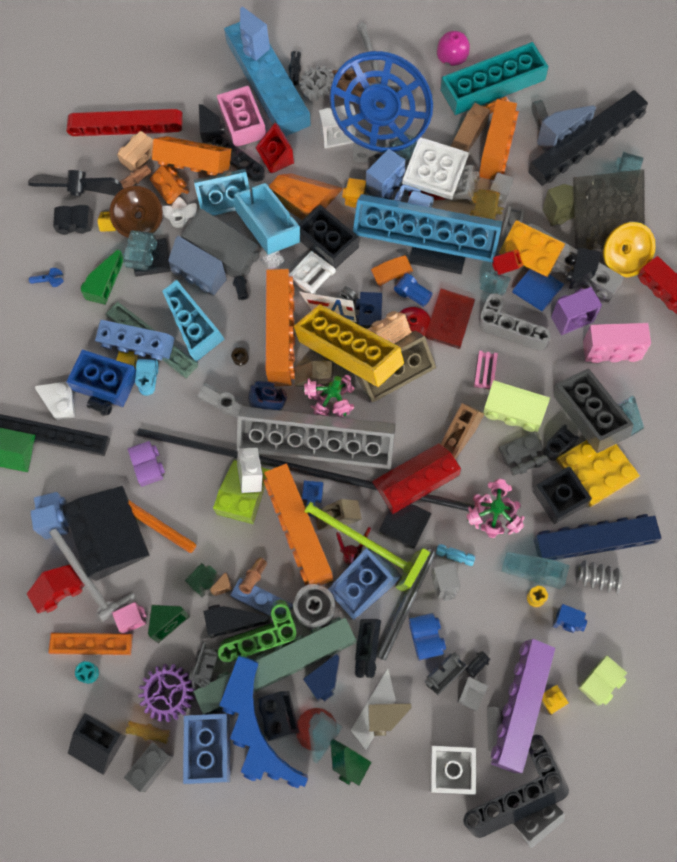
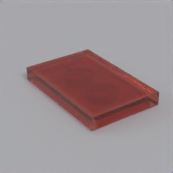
(450, 318)

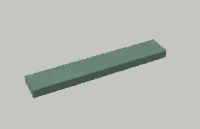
(178, 360)

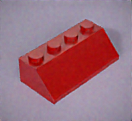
(417, 477)

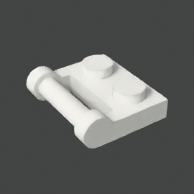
(308, 269)

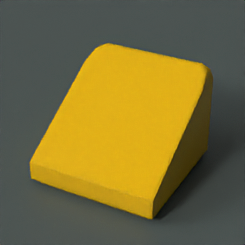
(104, 222)

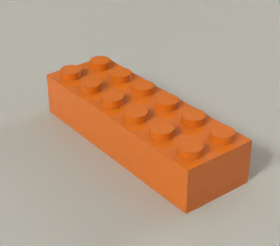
(280, 327)
(299, 528)

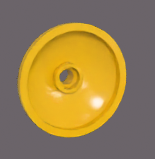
(637, 252)

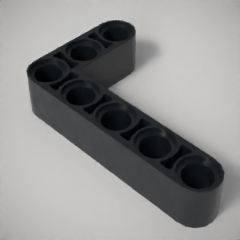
(522, 794)

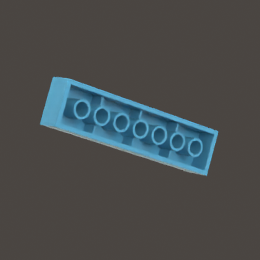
(270, 85)
(427, 228)

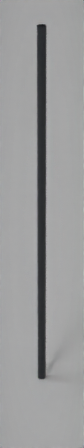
(293, 467)

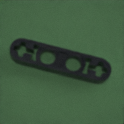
(239, 157)

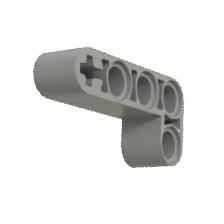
(515, 325)

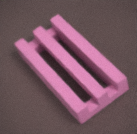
(487, 355)

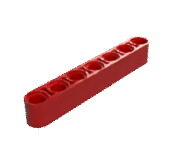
(124, 122)

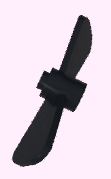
(78, 183)

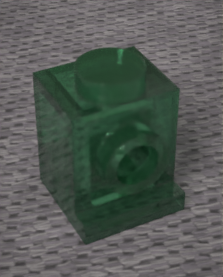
(201, 579)

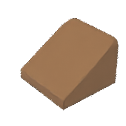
(222, 586)

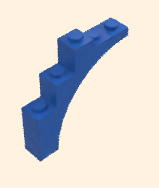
(260, 755)

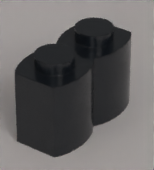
(72, 219)

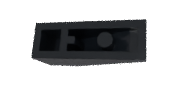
(228, 620)

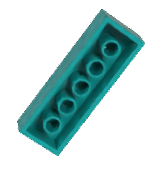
(494, 78)

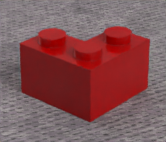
(53, 587)

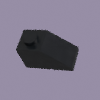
(209, 124)

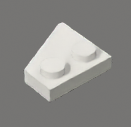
(58, 399)

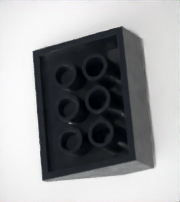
(105, 532)

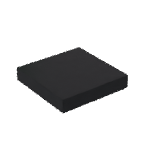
(160, 260)
(406, 525)

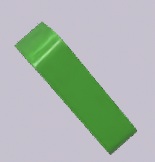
(255, 635)

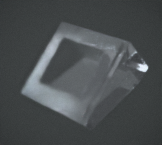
(272, 260)

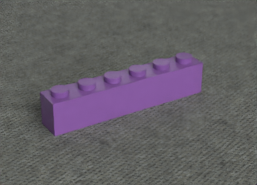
(522, 706)

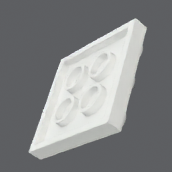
(435, 168)

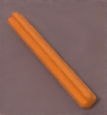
(162, 528)

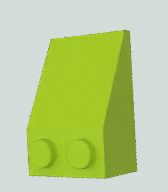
(233, 503)

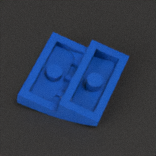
(538, 289)

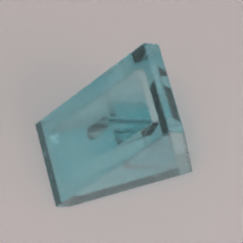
(631, 409)

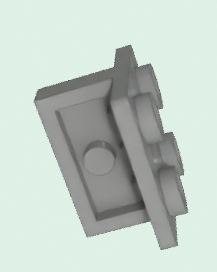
(540, 824)

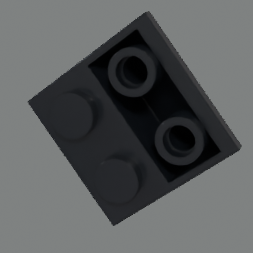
(95, 743)

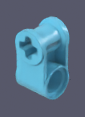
(146, 375)

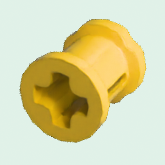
(543, 595)

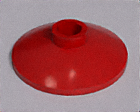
(421, 317)

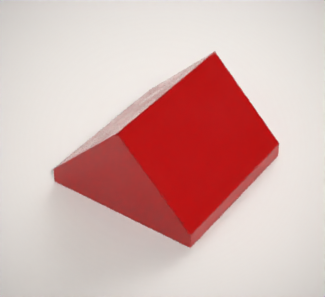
(275, 150)

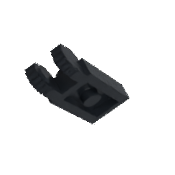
(367, 648)

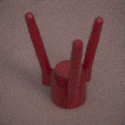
(351, 552)

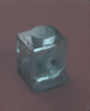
(488, 286)

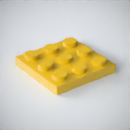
(599, 472)

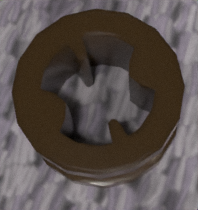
(243, 360)

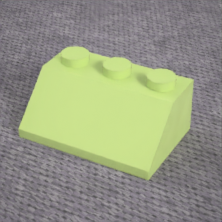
(515, 406)

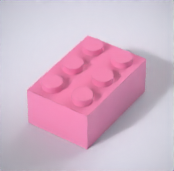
(241, 116)
(616, 342)

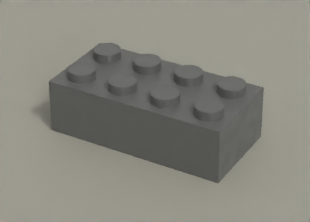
(593, 410)

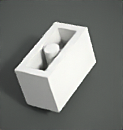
(249, 470)

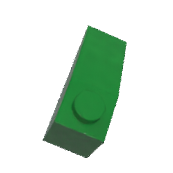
(102, 279)

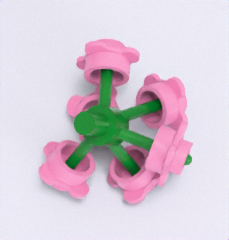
(324, 393)
(504, 508)

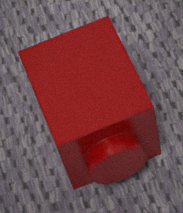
(507, 262)

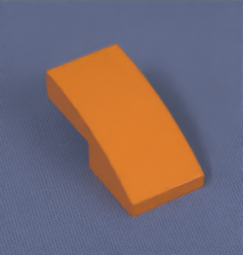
(391, 269)

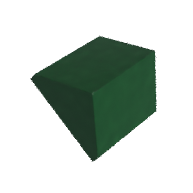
(165, 620)

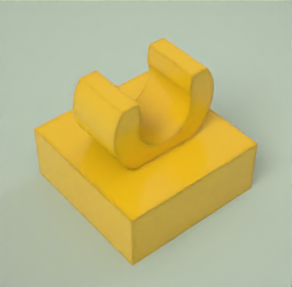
(554, 699)

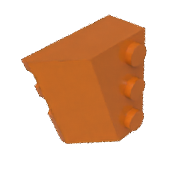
(303, 194)

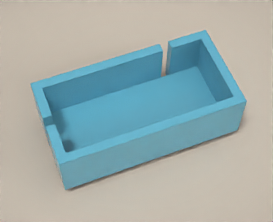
(267, 218)

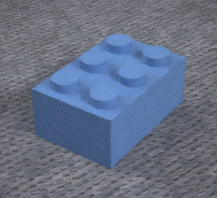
(206, 749)

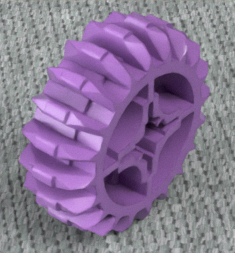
(158, 696)

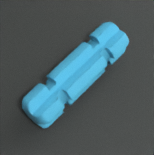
(455, 554)

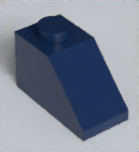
(324, 679)

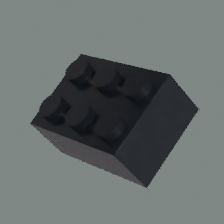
(328, 237)

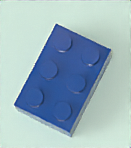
(102, 378)

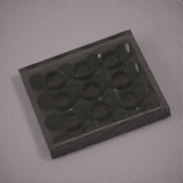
(605, 203)

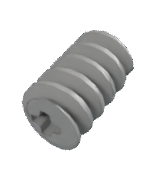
(600, 576)

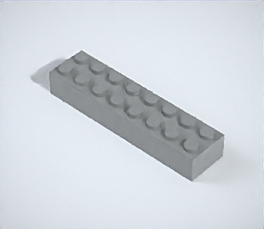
(316, 437)

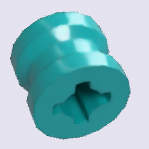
(82, 671)

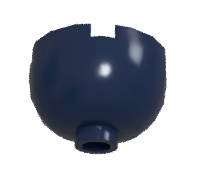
(265, 396)

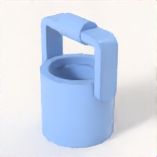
(416, 197)

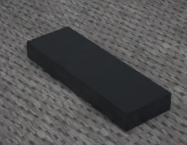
(437, 260)

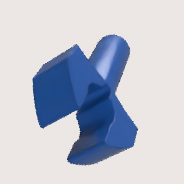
(54, 282)

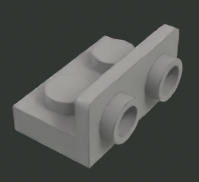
(467, 184)

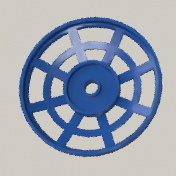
(385, 95)

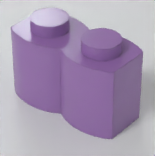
(146, 464)

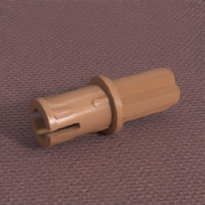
(136, 176)
(252, 576)

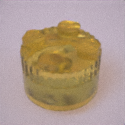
(486, 204)

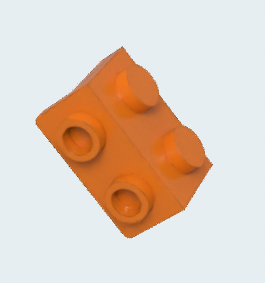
(168, 183)

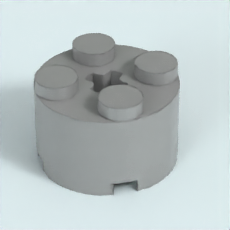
(320, 596)

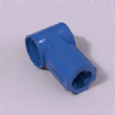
(410, 288)

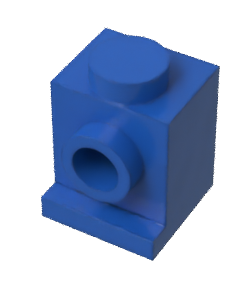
(570, 619)

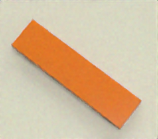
(90, 644)

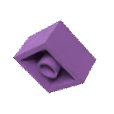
(576, 310)

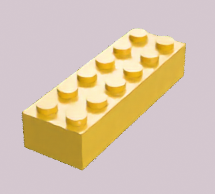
(349, 345)

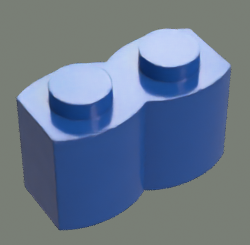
(426, 636)

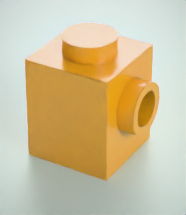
(353, 191)

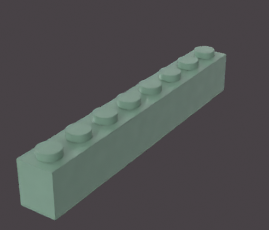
(283, 661)

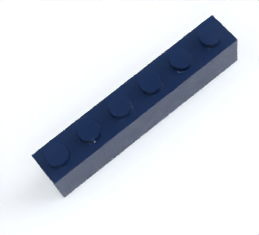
(597, 538)

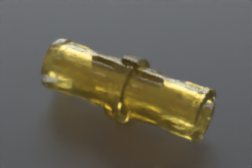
(147, 732)

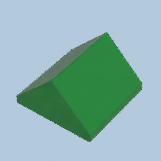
(15, 449)

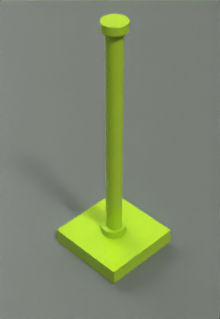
(410, 568)

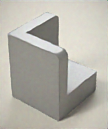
(472, 693)

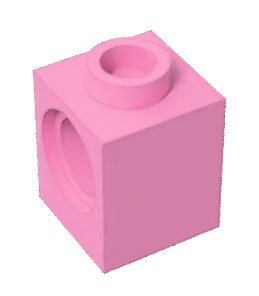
(129, 618)

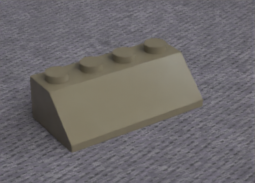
(417, 363)

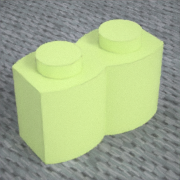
(602, 681)

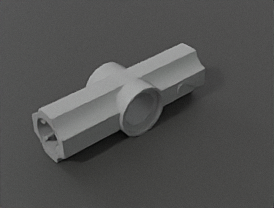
(216, 398)

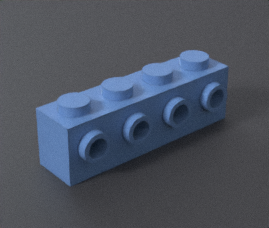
(134, 339)

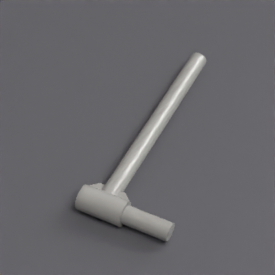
(105, 609)

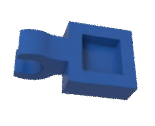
(312, 492)

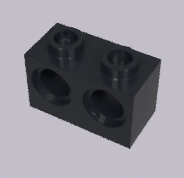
(283, 713)

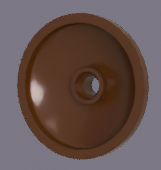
(129, 203)

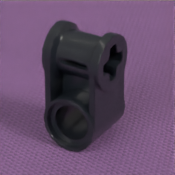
(562, 441)

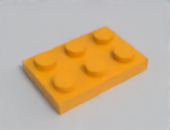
(536, 249)

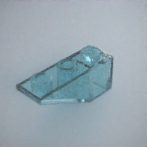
(536, 569)

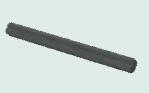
(404, 609)

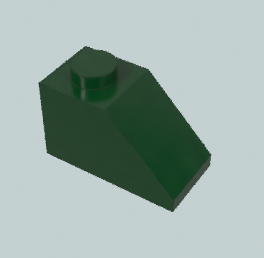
(348, 763)

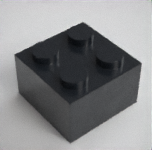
(562, 495)

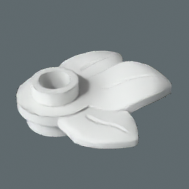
(181, 211)

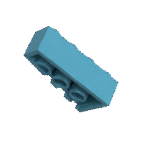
(193, 324)

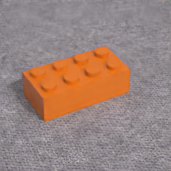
(499, 139)
(191, 154)

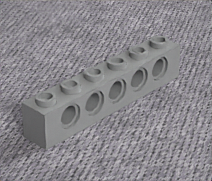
(610, 279)

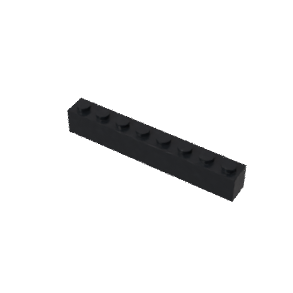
(587, 138)

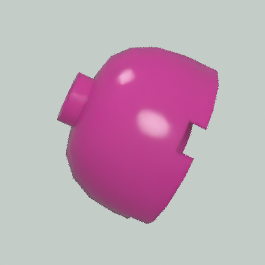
(453, 48)

